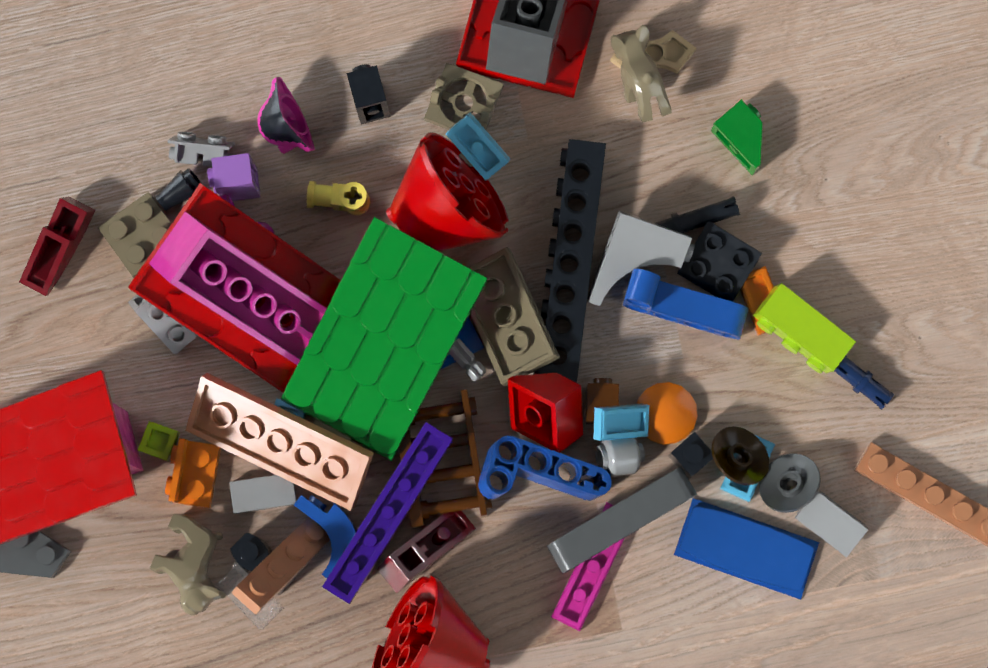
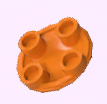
(670, 412)

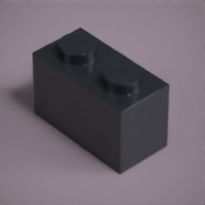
(368, 93)

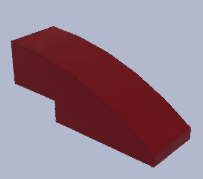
(56, 245)

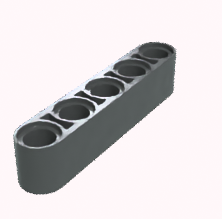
(621, 520)

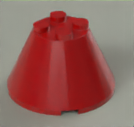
(446, 199)
(431, 632)

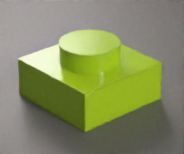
(158, 441)

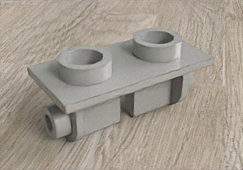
(188, 147)

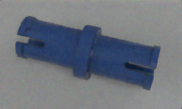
(863, 382)

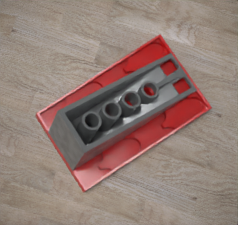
(529, 42)

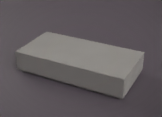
(261, 494)

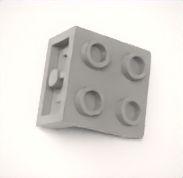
(168, 330)

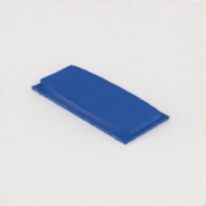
(746, 548)

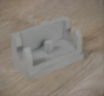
(832, 523)

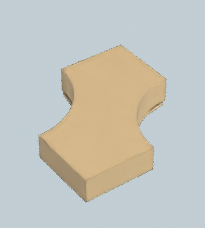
(667, 52)

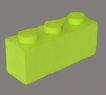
(803, 329)

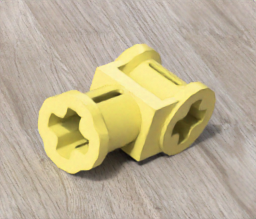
(338, 197)

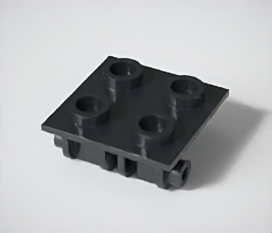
(720, 262)

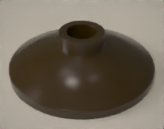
(740, 455)

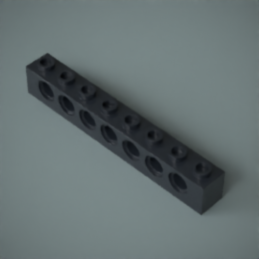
(589, 157)

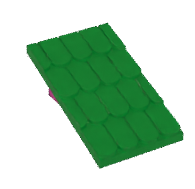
(383, 338)

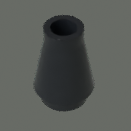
(178, 189)

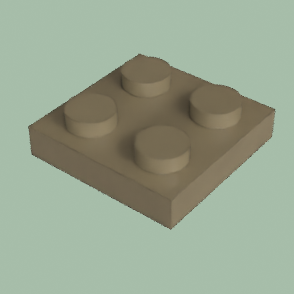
(136, 232)

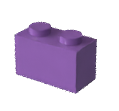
(234, 177)

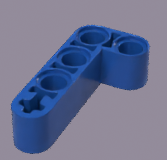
(684, 305)
(548, 473)

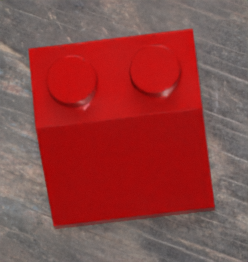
(546, 409)

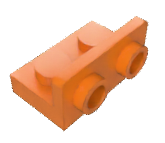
(193, 473)

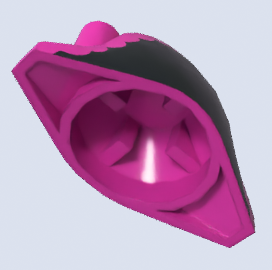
(283, 121)

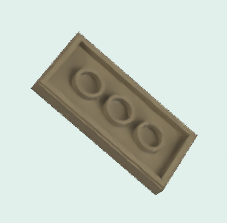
(510, 319)

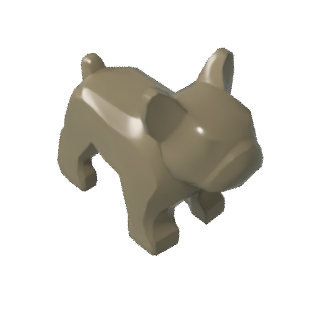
(639, 72)
(191, 564)

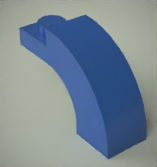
(335, 522)

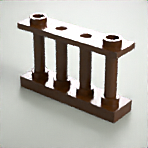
(422, 509)

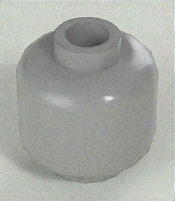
(620, 456)

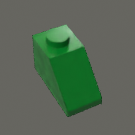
(741, 134)

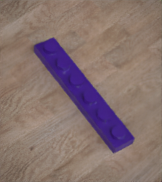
(387, 513)

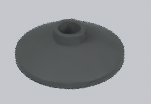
(782, 475)

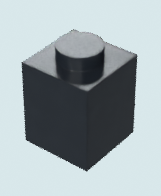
(691, 455)

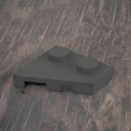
(33, 556)

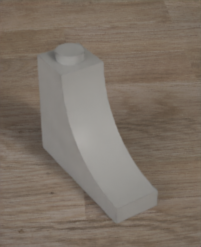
(636, 245)

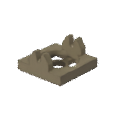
(453, 74)

